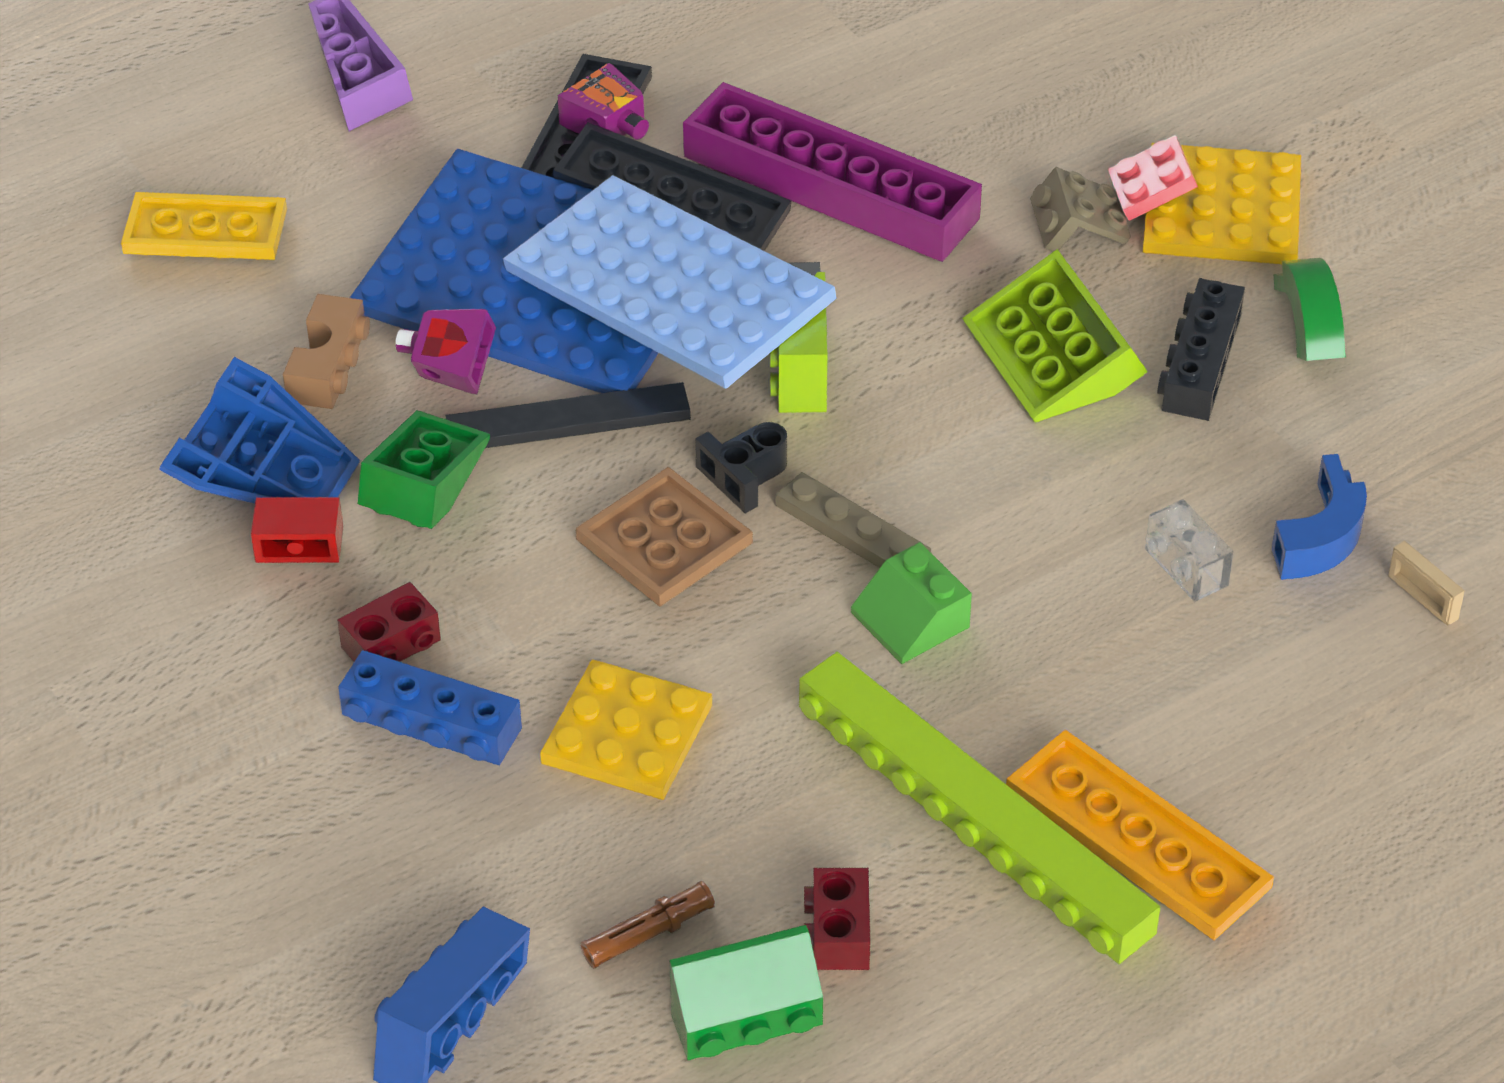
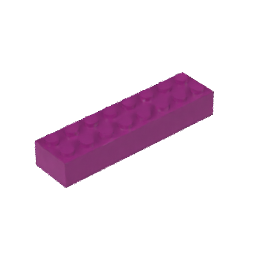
(832, 171)

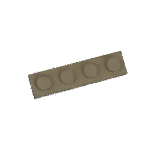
(843, 520)

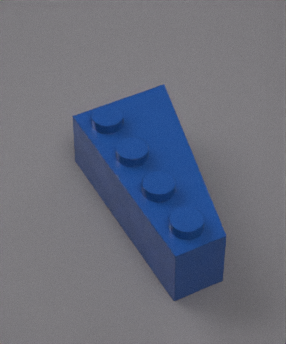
(447, 997)

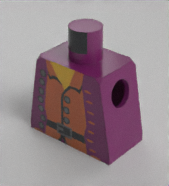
(606, 101)

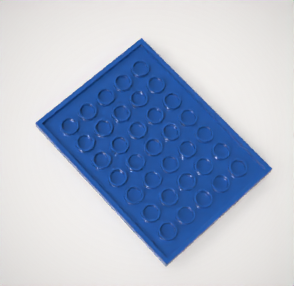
(453, 260)

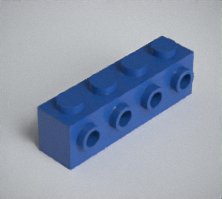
(430, 707)

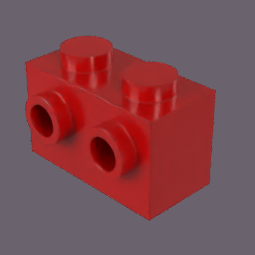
(299, 527)

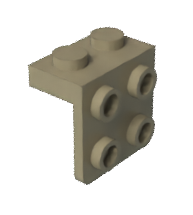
(1071, 202)

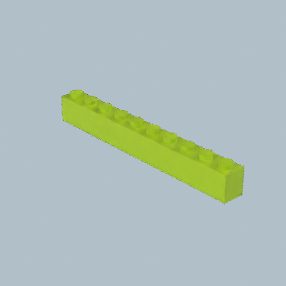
(979, 808)

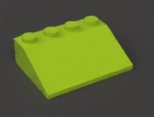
(1053, 341)

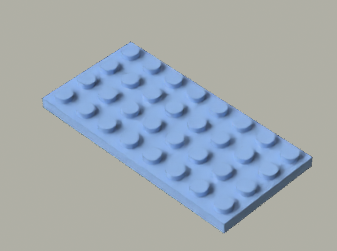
(670, 280)

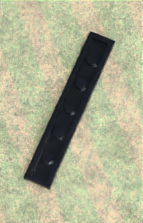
(579, 415)

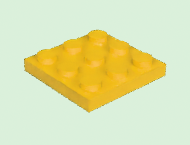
(626, 729)

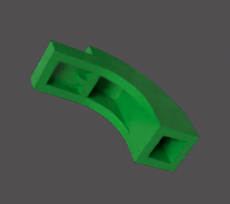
(1314, 308)

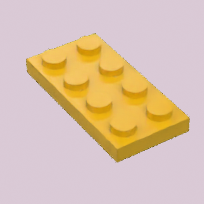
(204, 225)

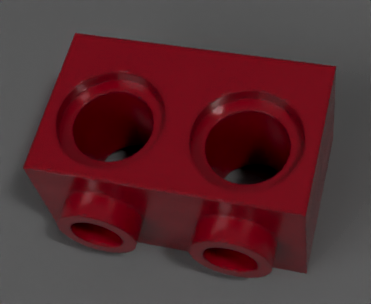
(391, 625)
(839, 918)

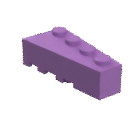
(361, 65)

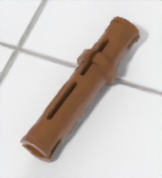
(663, 916)

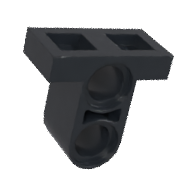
(743, 461)

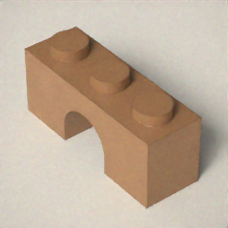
(334, 336)

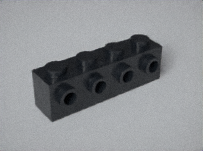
(1202, 349)

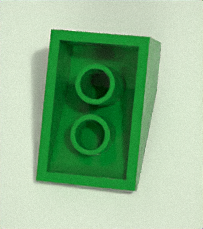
(420, 469)

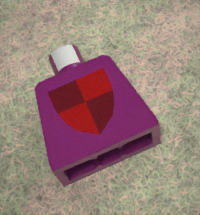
(450, 347)

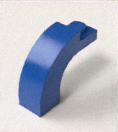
(1325, 539)

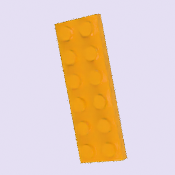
(1141, 834)

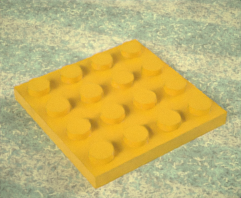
(1238, 212)

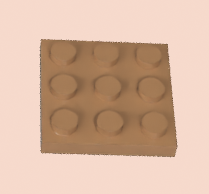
(664, 536)

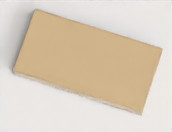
(1426, 583)

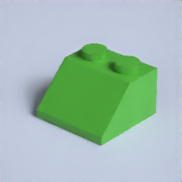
(913, 604)

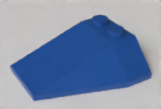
(259, 444)

